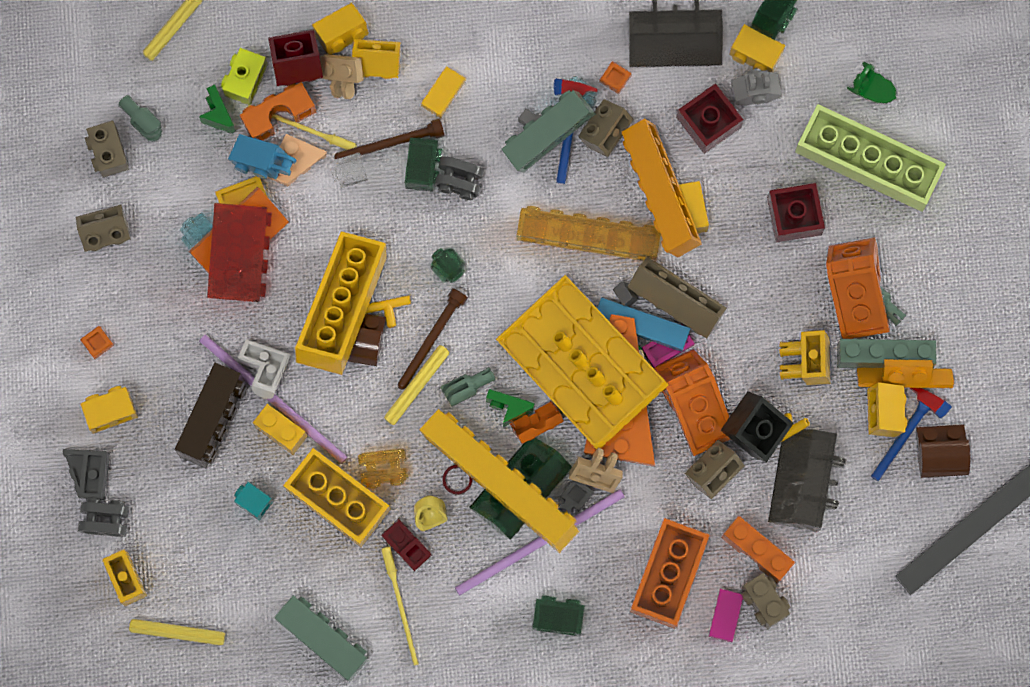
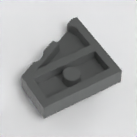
(88, 471)

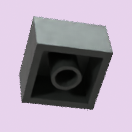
(757, 426)

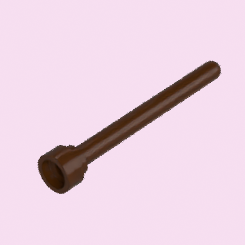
(433, 129)
(454, 301)

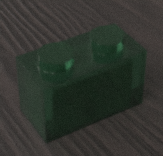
(774, 16)
(421, 164)
(558, 616)

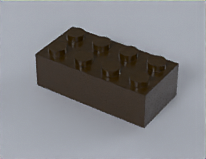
(211, 415)

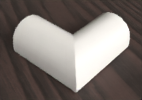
(270, 366)

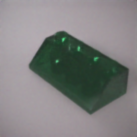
(538, 465)

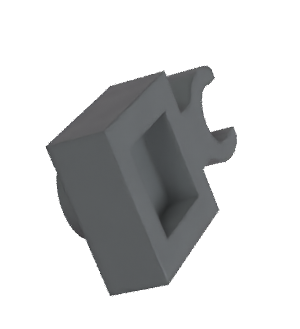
(575, 496)

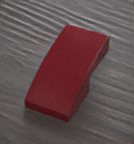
(406, 545)

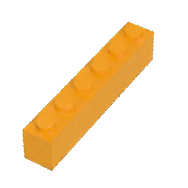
(660, 188)

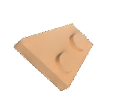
(305, 155)

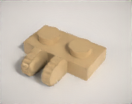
(343, 72)
(596, 474)

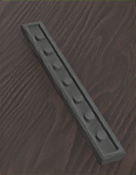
(966, 533)

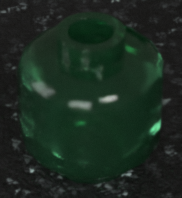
(447, 265)

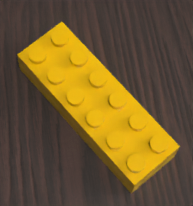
(341, 303)

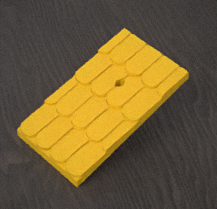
(582, 362)

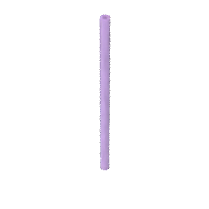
(275, 401)
(534, 545)

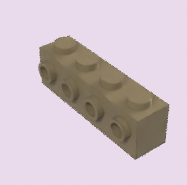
(676, 297)

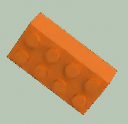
(669, 573)

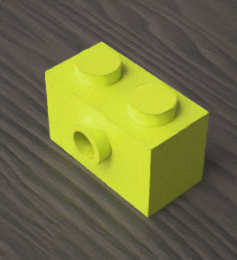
(244, 76)

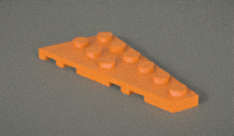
(634, 440)

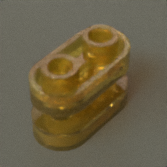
(394, 475)

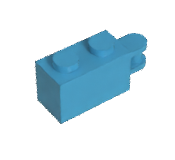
(260, 158)

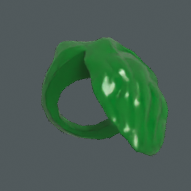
(873, 86)

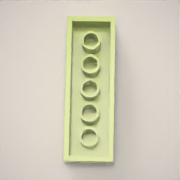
(870, 158)

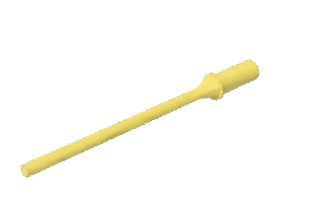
(332, 139)
(392, 573)

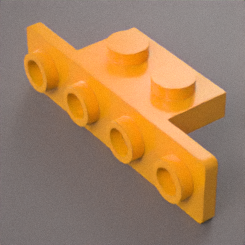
(907, 373)

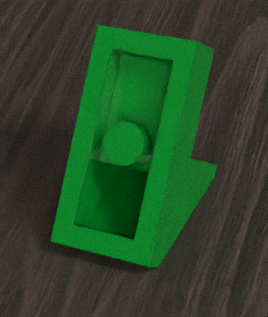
(219, 116)
(515, 407)

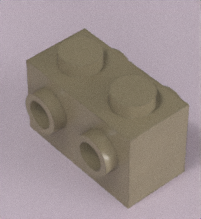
(605, 128)
(107, 149)
(103, 228)
(711, 469)
(764, 599)

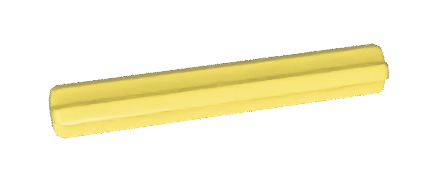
(170, 28)
(416, 385)
(177, 632)

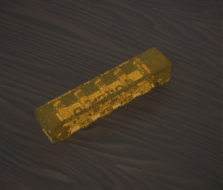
(588, 234)

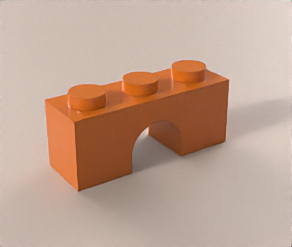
(292, 100)
(757, 547)

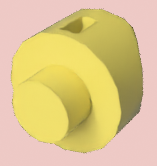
(429, 513)

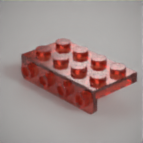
(238, 252)

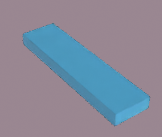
(648, 325)

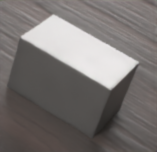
(527, 116)
(624, 294)

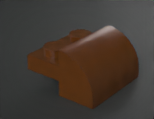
(368, 341)
(943, 451)

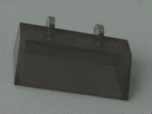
(675, 37)
(804, 480)

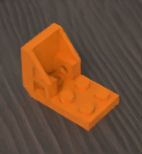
(856, 288)
(695, 400)

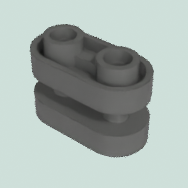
(465, 188)
(94, 508)

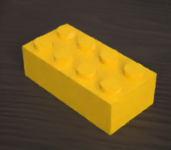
(337, 497)

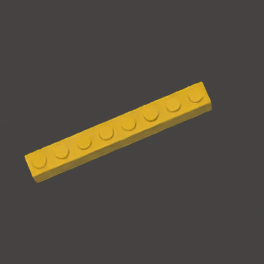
(500, 481)

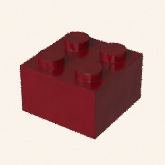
(295, 58)
(709, 118)
(795, 212)

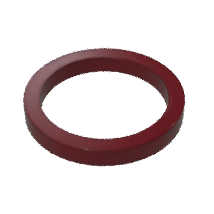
(451, 491)

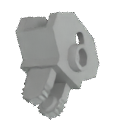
(756, 87)

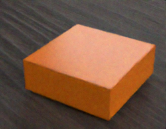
(615, 77)
(96, 342)

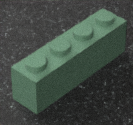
(548, 130)
(872, 352)
(321, 638)

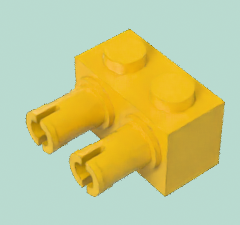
(815, 356)

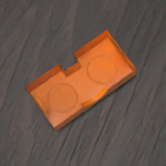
(544, 419)

